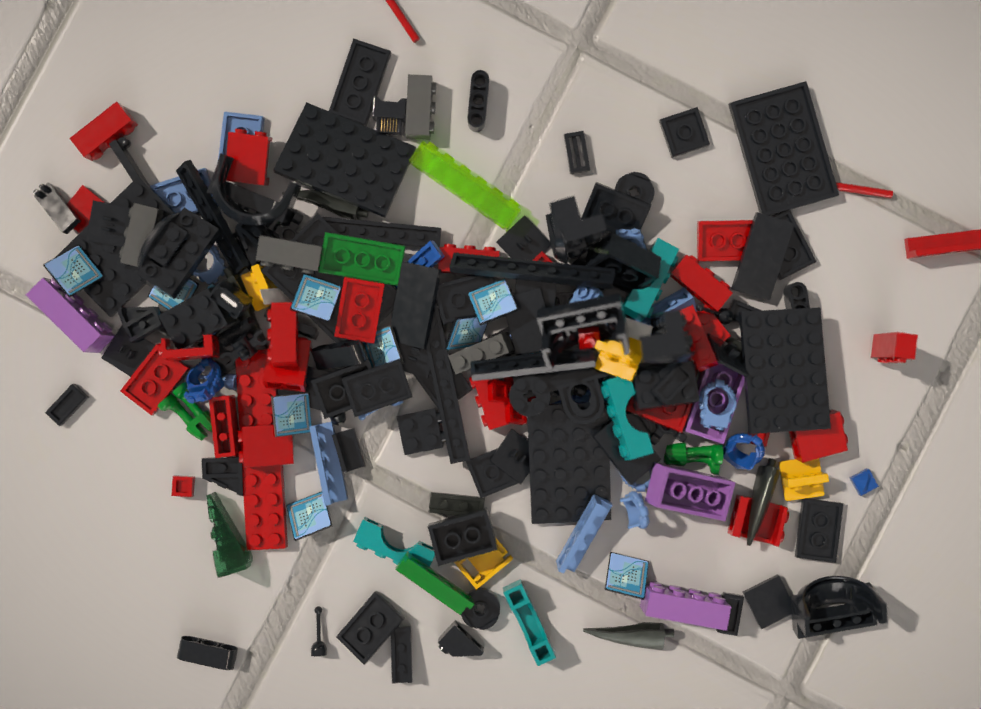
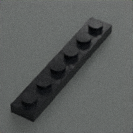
(209, 211)
(386, 232)
(530, 364)

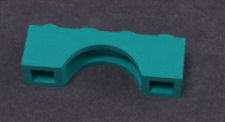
(639, 301)
(632, 442)
(371, 537)
(529, 622)

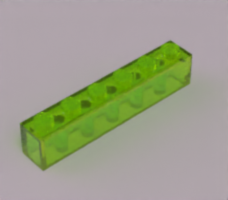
(464, 185)

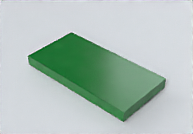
(361, 258)

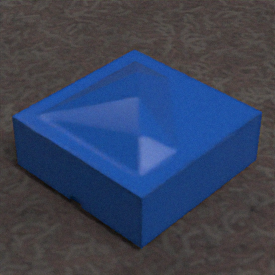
(863, 482)

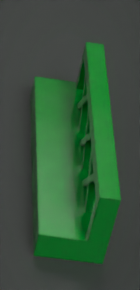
(434, 583)

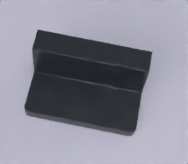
(348, 450)

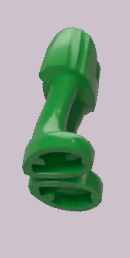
(193, 426)
(680, 455)

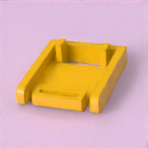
(486, 564)

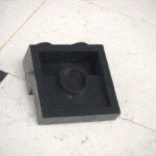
(421, 431)

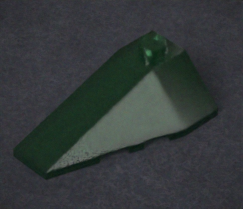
(231, 550)

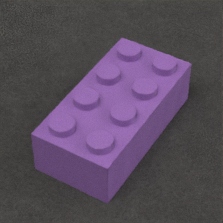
(71, 316)
(717, 401)
(689, 491)
(685, 606)

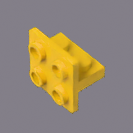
(253, 282)
(612, 358)
(802, 479)

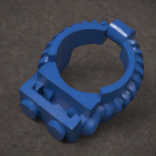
(206, 390)
(739, 459)

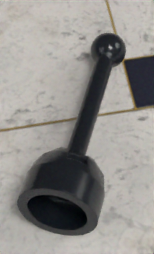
(723, 315)
(318, 648)

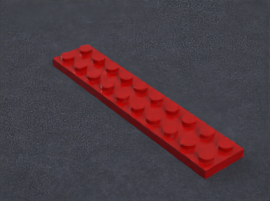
(262, 484)

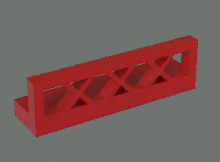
(943, 243)

